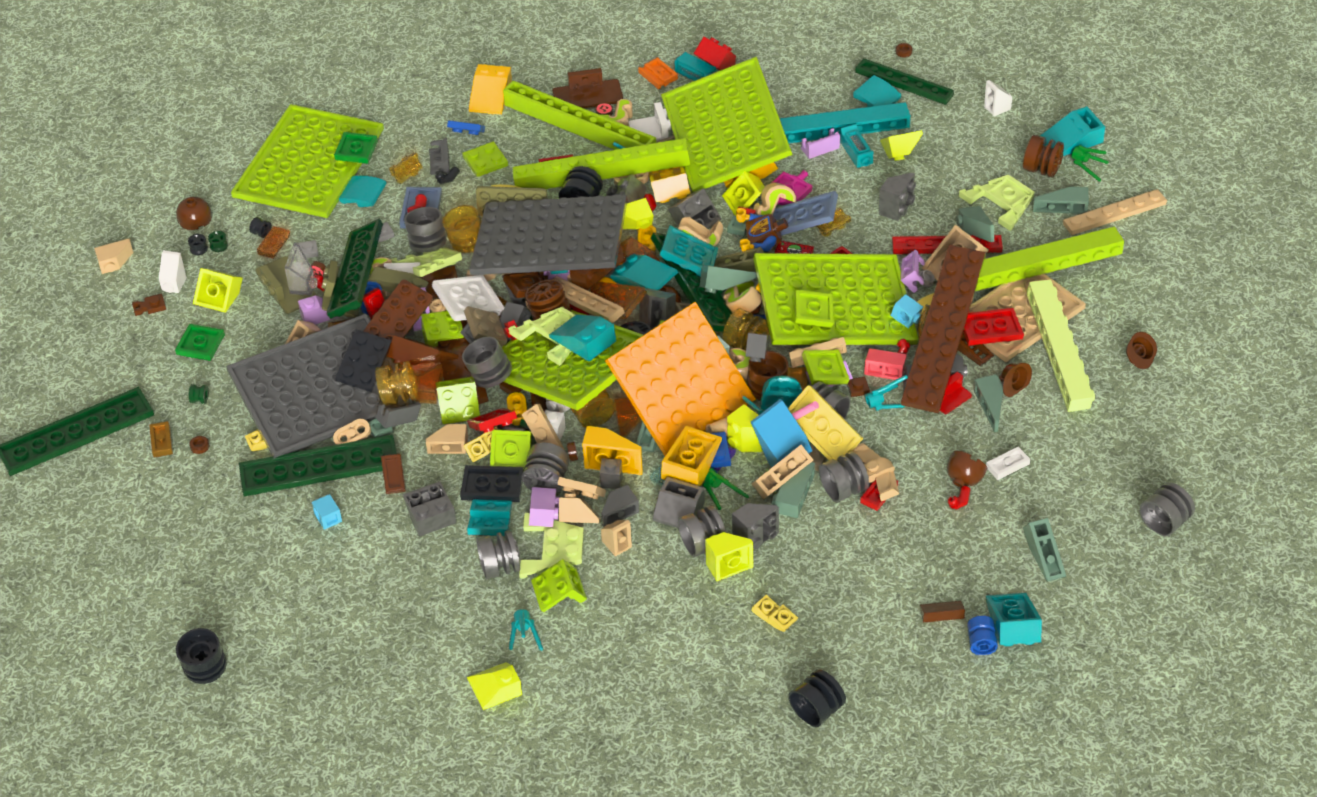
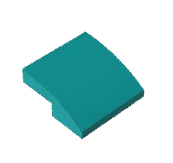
(876, 92)
(362, 190)
(489, 517)

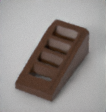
(970, 353)

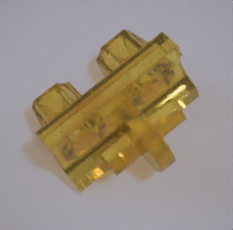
(406, 168)
(838, 223)

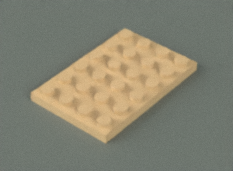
(1014, 296)

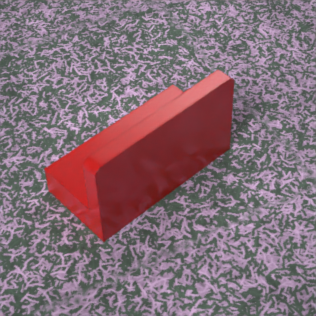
(954, 394)

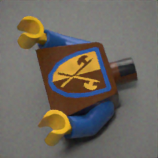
(761, 230)

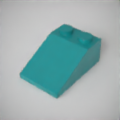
(643, 272)
(585, 335)
(1014, 619)

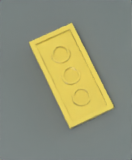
(825, 426)

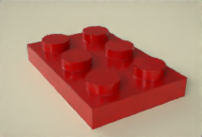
(992, 327)
(487, 421)

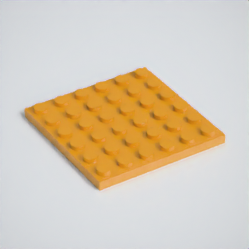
(679, 377)

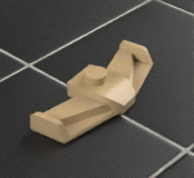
(879, 470)

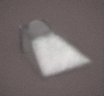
(299, 273)

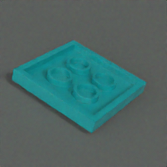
(687, 250)

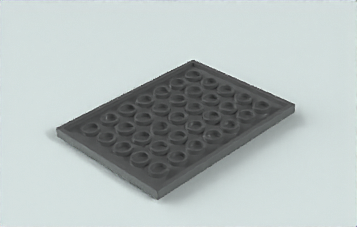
(549, 235)
(296, 393)

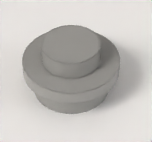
(928, 278)

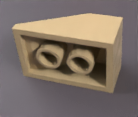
(957, 238)

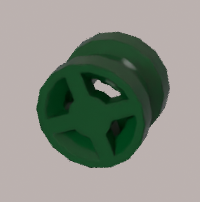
(217, 241)
(198, 394)

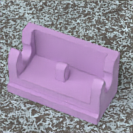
(821, 145)
(910, 270)

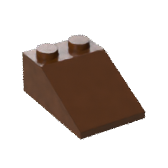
(417, 352)

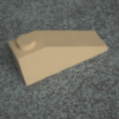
(782, 472)

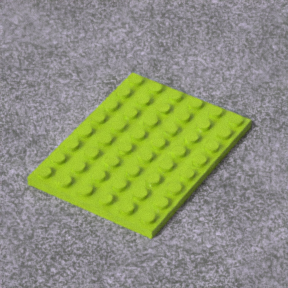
(726, 124)
(298, 162)
(862, 292)
(570, 383)

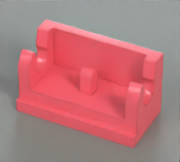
(885, 364)

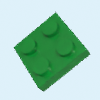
(356, 147)
(200, 342)

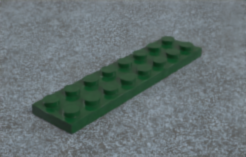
(354, 269)
(710, 303)
(74, 431)
(315, 465)

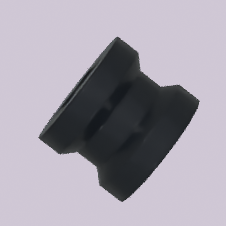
(260, 227)
(197, 244)

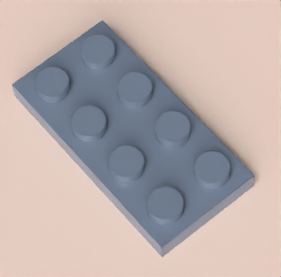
(807, 212)

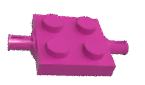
(796, 183)

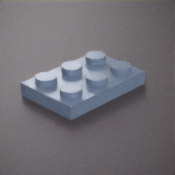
(432, 194)

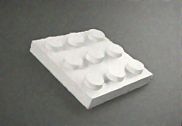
(464, 292)

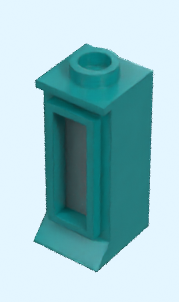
(693, 67)
(856, 146)

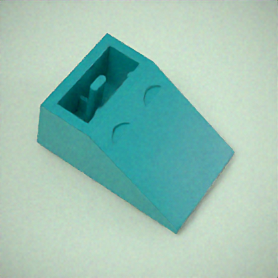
(1077, 129)

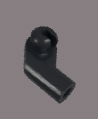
(441, 178)

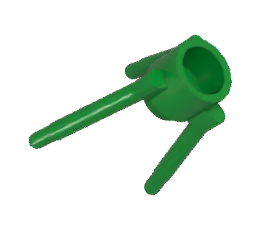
(1081, 154)
(714, 480)

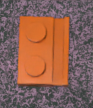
(658, 73)

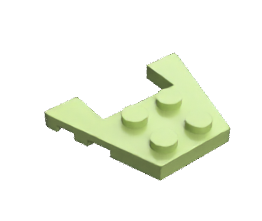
(1007, 194)
(431, 260)
(545, 325)
(559, 543)

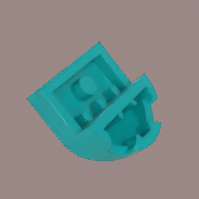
(781, 388)

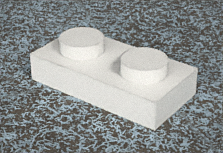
(1008, 463)

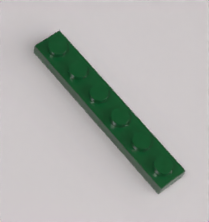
(905, 81)

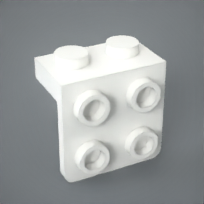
(654, 126)

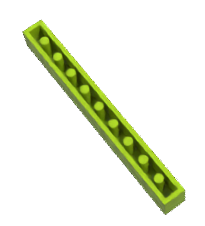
(573, 118)
(607, 164)
(1050, 257)

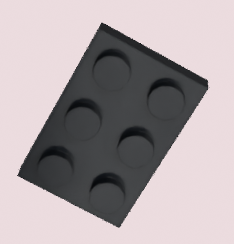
(361, 360)
(492, 483)

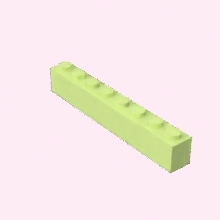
(1060, 345)

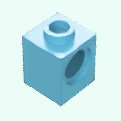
(907, 311)
(326, 511)

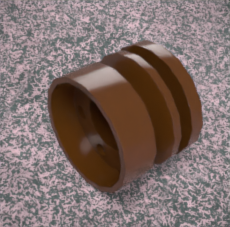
(1047, 157)
(545, 297)
(760, 372)

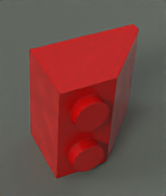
(714, 54)

